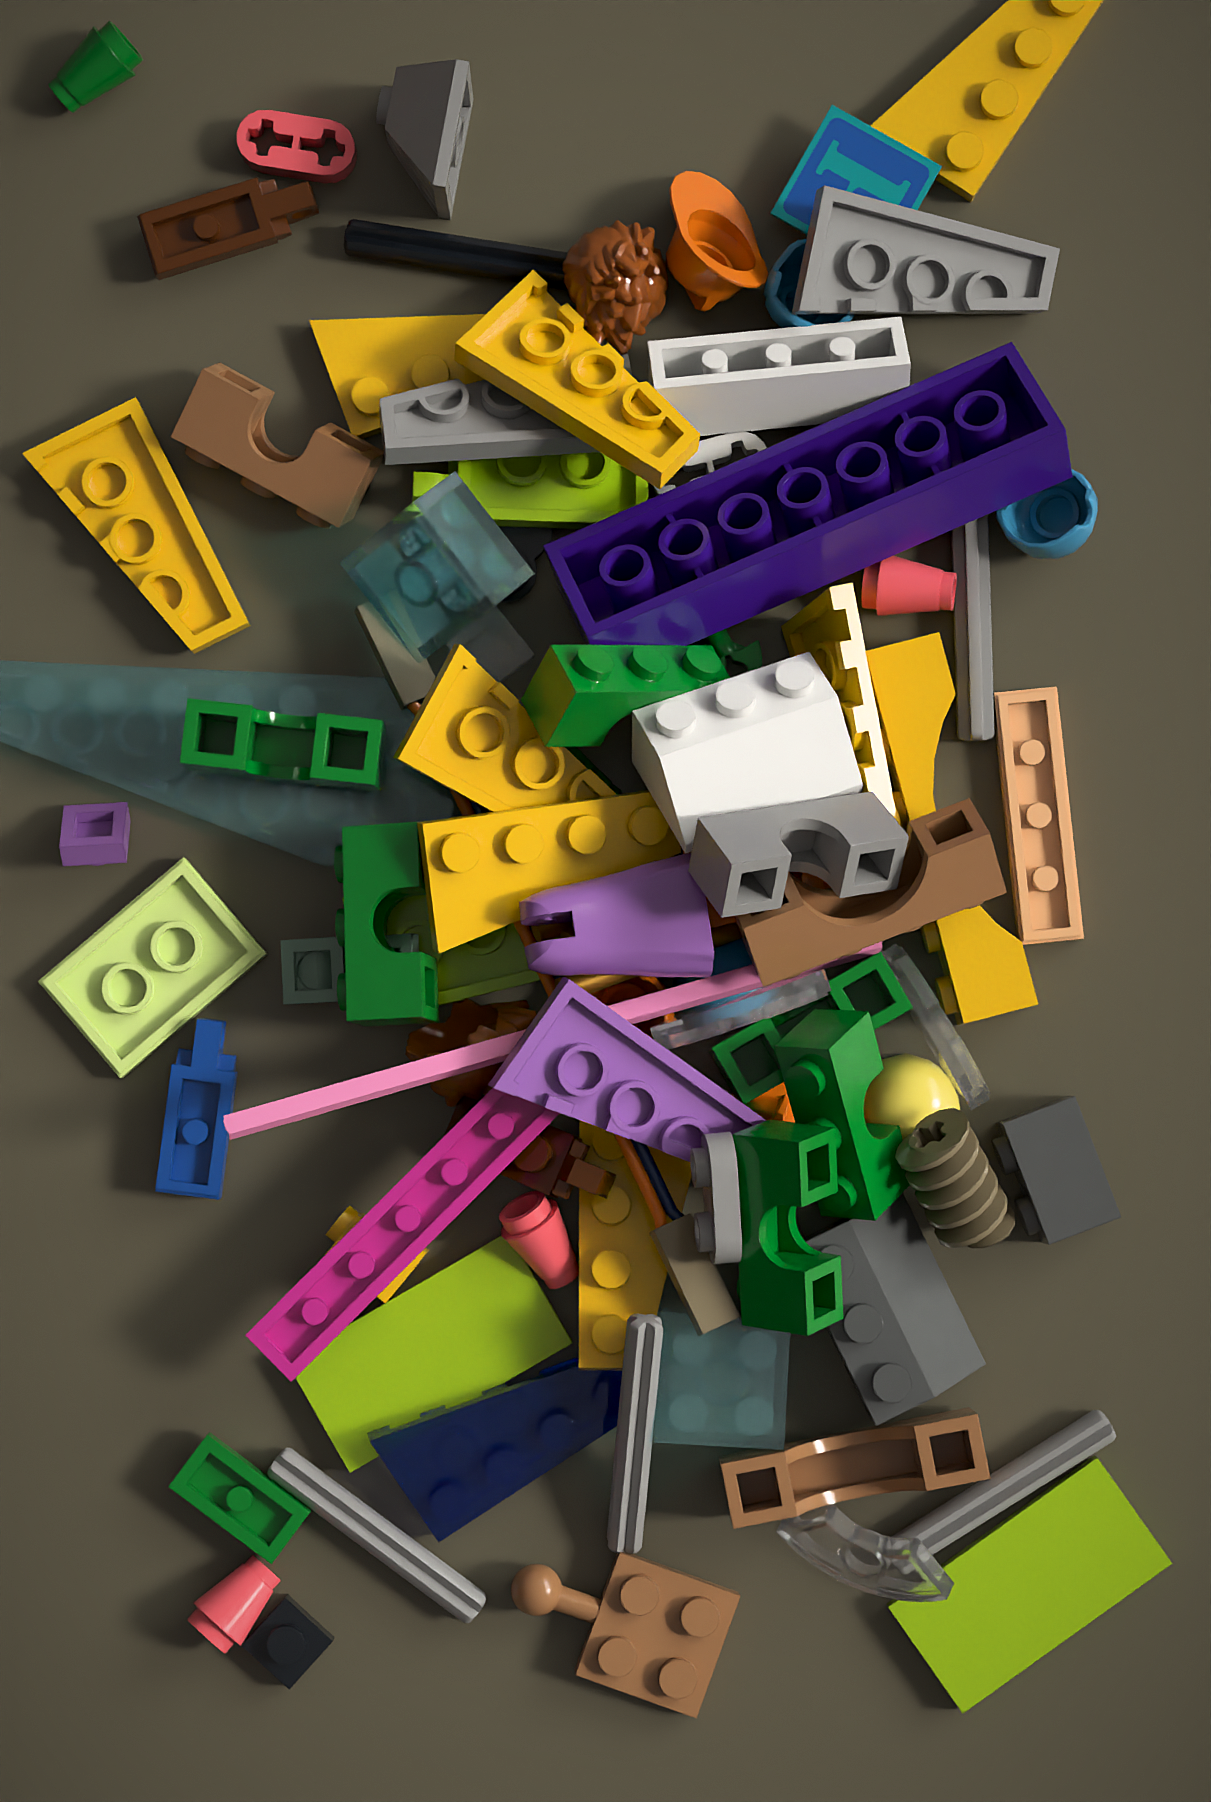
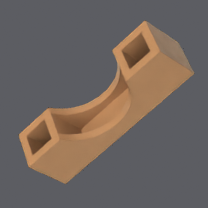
(944, 871)
(854, 1464)

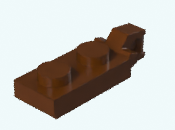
(223, 224)
(550, 1161)

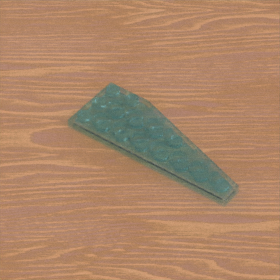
(130, 728)

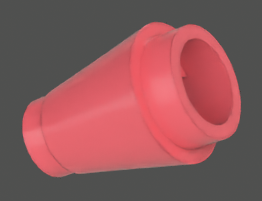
(907, 587)
(540, 1237)
(234, 1604)

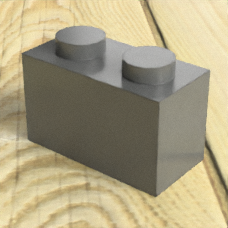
(1055, 1171)

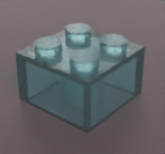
(436, 567)
(721, 1385)

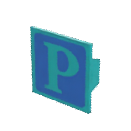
(855, 160)

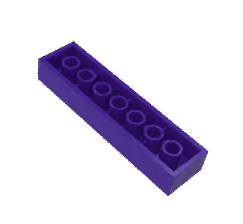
(814, 507)

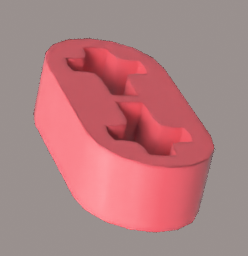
(299, 132)

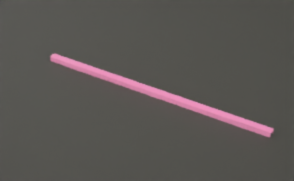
(489, 1052)

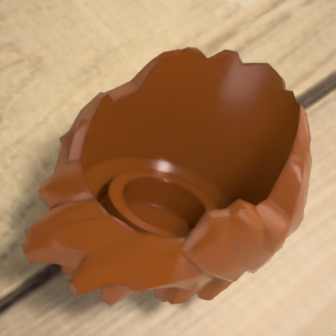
(616, 282)
(464, 1027)

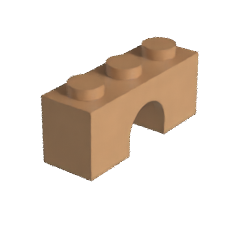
(227, 428)

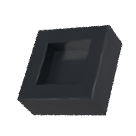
(288, 1641)

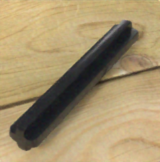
(452, 252)

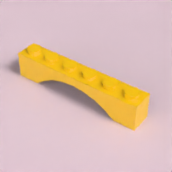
(979, 958)

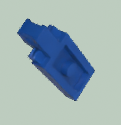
(193, 1129)

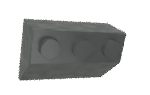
(900, 1321)

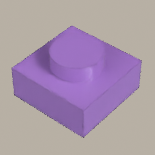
(95, 834)

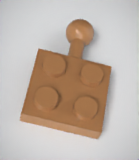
(648, 1632)

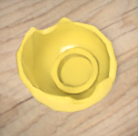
(908, 1092)

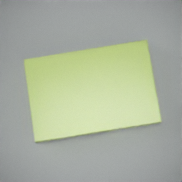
(152, 967)

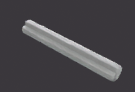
(973, 631)
(634, 1433)
(1012, 1482)
(377, 1535)

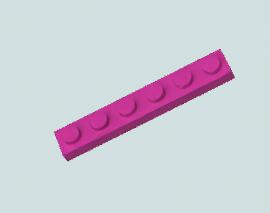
(397, 1229)

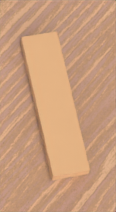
(1037, 816)

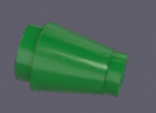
(95, 67)

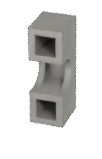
(844, 840)

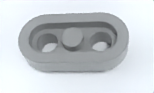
(716, 1170)

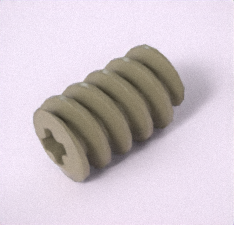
(955, 1182)

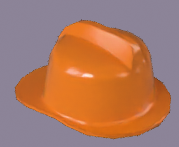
(713, 241)

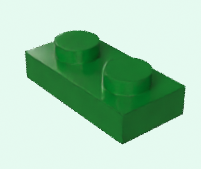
(239, 1498)

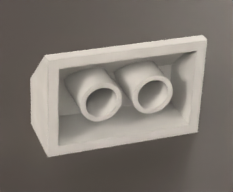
(745, 745)

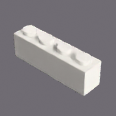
(780, 374)

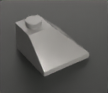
(428, 126)

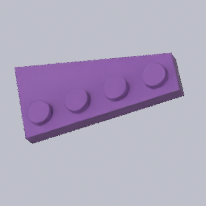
(616, 1077)

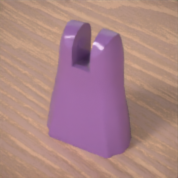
(625, 924)

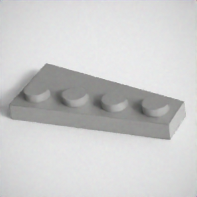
(906, 261)
(469, 424)

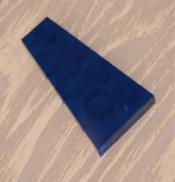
(490, 1447)

